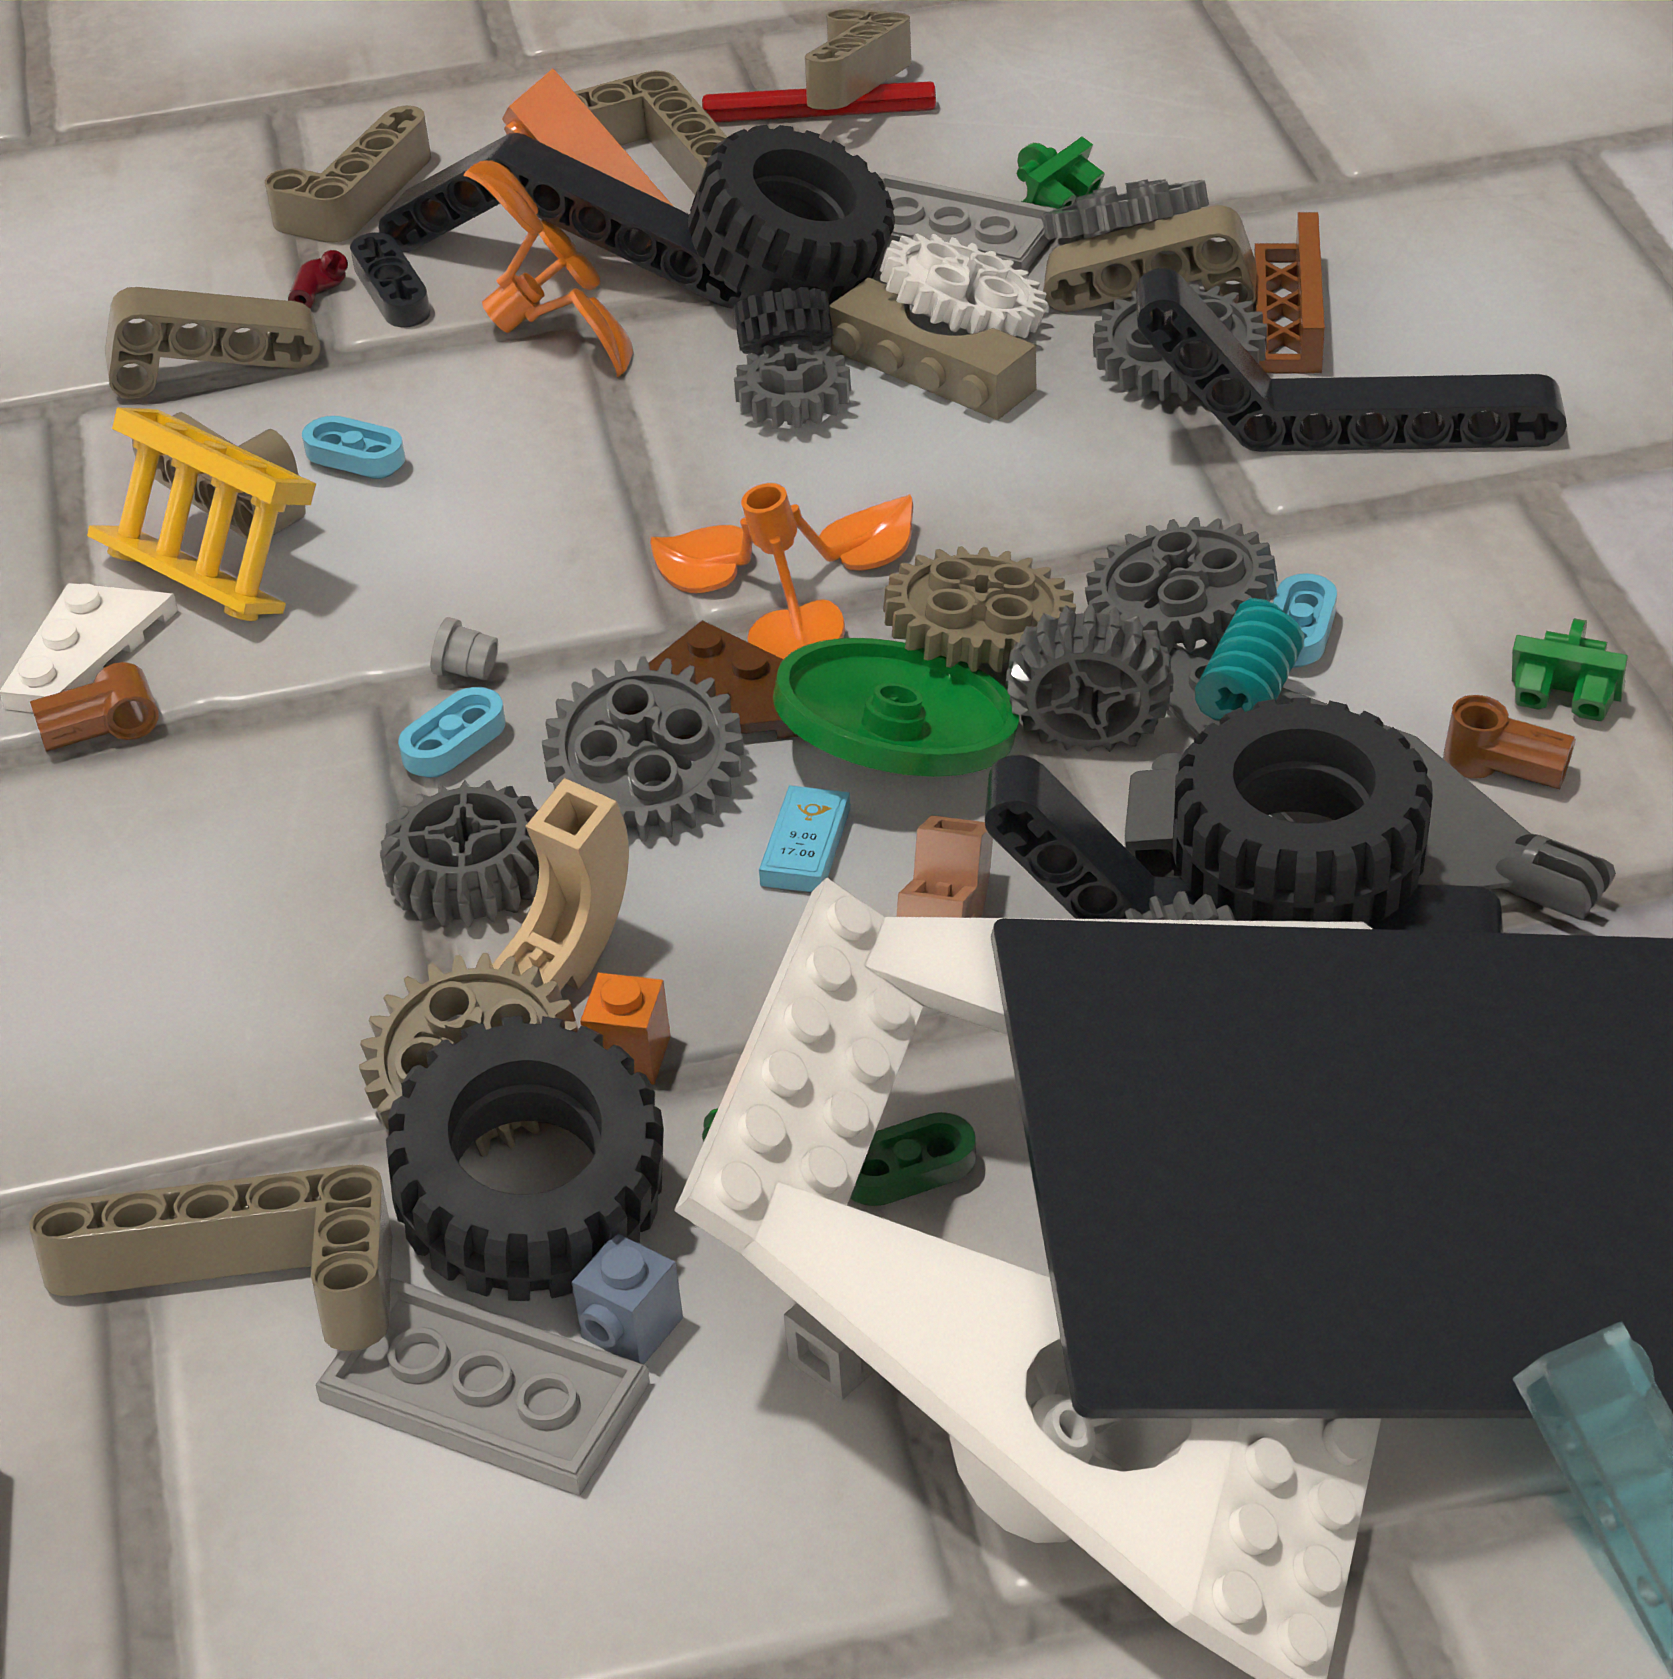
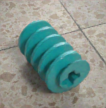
(1250, 659)

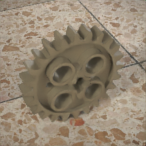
(970, 605)
(421, 1023)

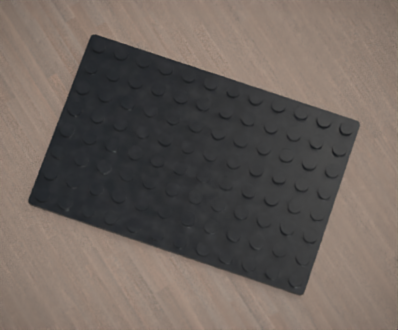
(1341, 1160)

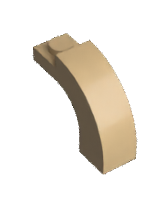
(579, 885)

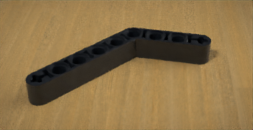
(569, 198)
(1515, 407)
(1101, 879)

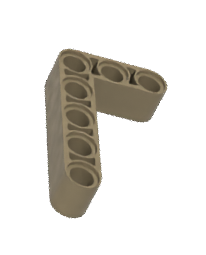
(664, 112)
(234, 1228)

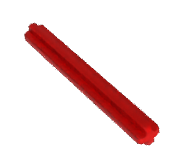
(793, 103)

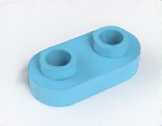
(354, 446)
(1312, 604)
(451, 731)

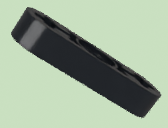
(390, 279)

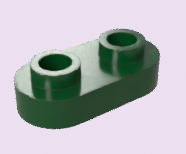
(906, 1158)

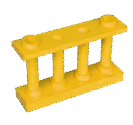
(232, 473)

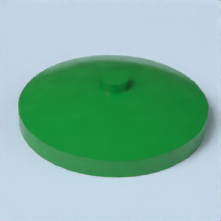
(894, 708)

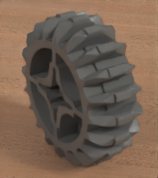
(1089, 679)
(462, 854)

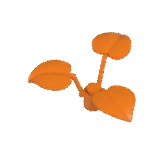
(520, 295)
(710, 557)

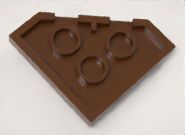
(738, 670)

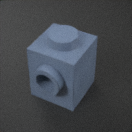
(628, 1299)

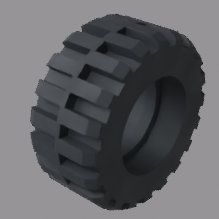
(789, 213)
(1312, 763)
(509, 1078)

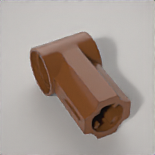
(113, 704)
(1487, 741)

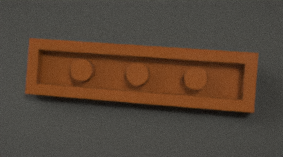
(1301, 306)

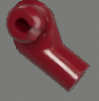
(318, 277)

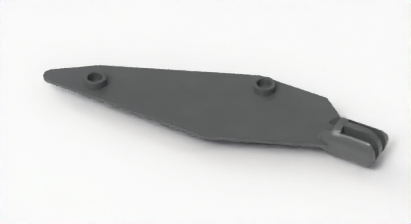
(1468, 832)

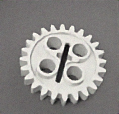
(962, 286)

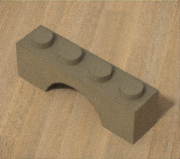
(976, 370)

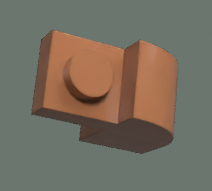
(948, 870)

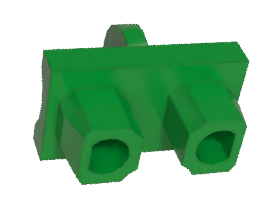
(1052, 173)
(1568, 665)

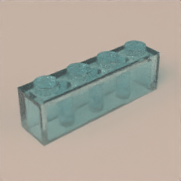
(1617, 1455)

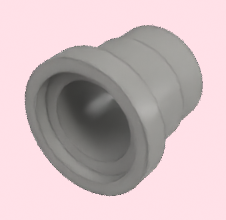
(463, 651)

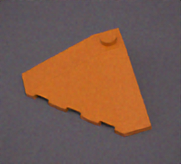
(562, 121)

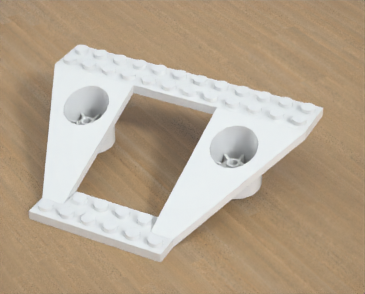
(1210, 1521)

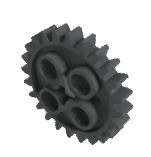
(1109, 212)
(1135, 362)
(1183, 579)
(646, 745)

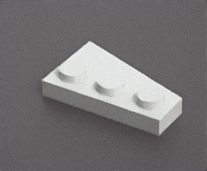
(80, 637)

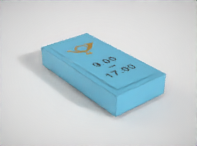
(804, 838)

